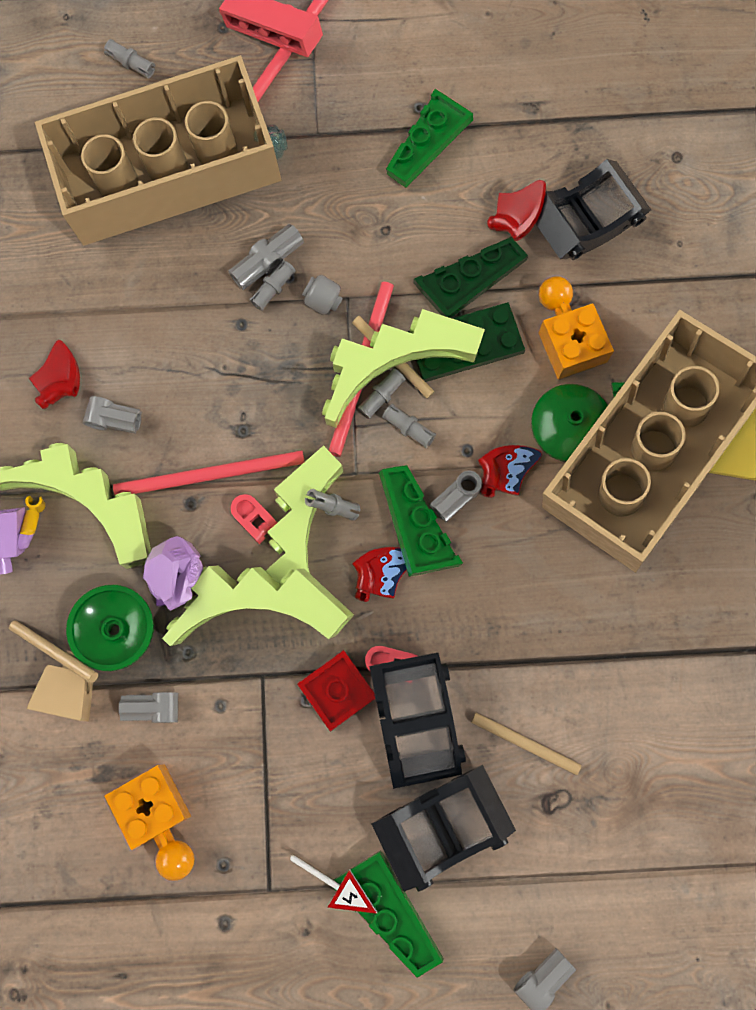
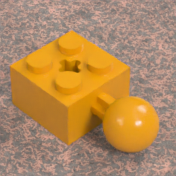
(572, 337)
(138, 826)

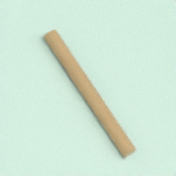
(404, 368)
(53, 651)
(526, 743)

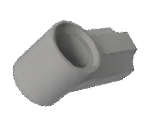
(105, 414)
(455, 497)
(157, 707)
(538, 986)

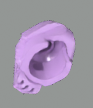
(162, 569)

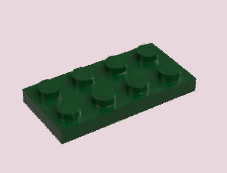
(499, 342)

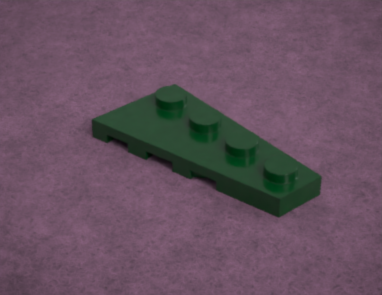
(461, 283)

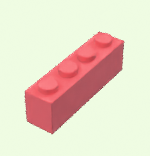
(274, 23)

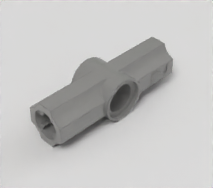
(266, 256)

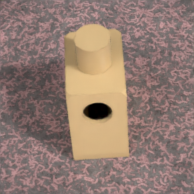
(62, 693)

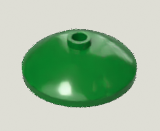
(552, 421)
(91, 624)

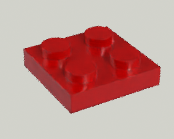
(337, 690)

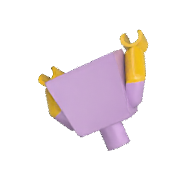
(17, 531)

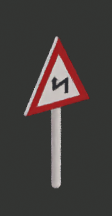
(348, 895)

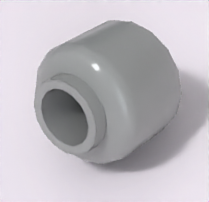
(322, 294)

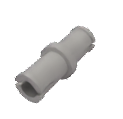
(129, 58)
(272, 285)
(381, 393)
(409, 425)
(332, 504)

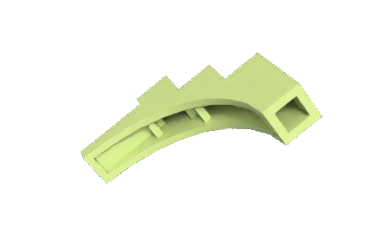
(431, 337)
(60, 473)
(293, 530)
(298, 596)

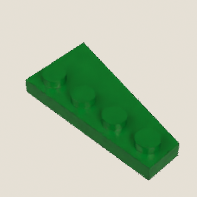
(436, 128)
(418, 533)
(396, 916)

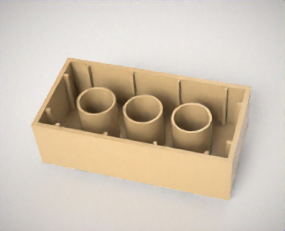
(158, 151)
(655, 441)

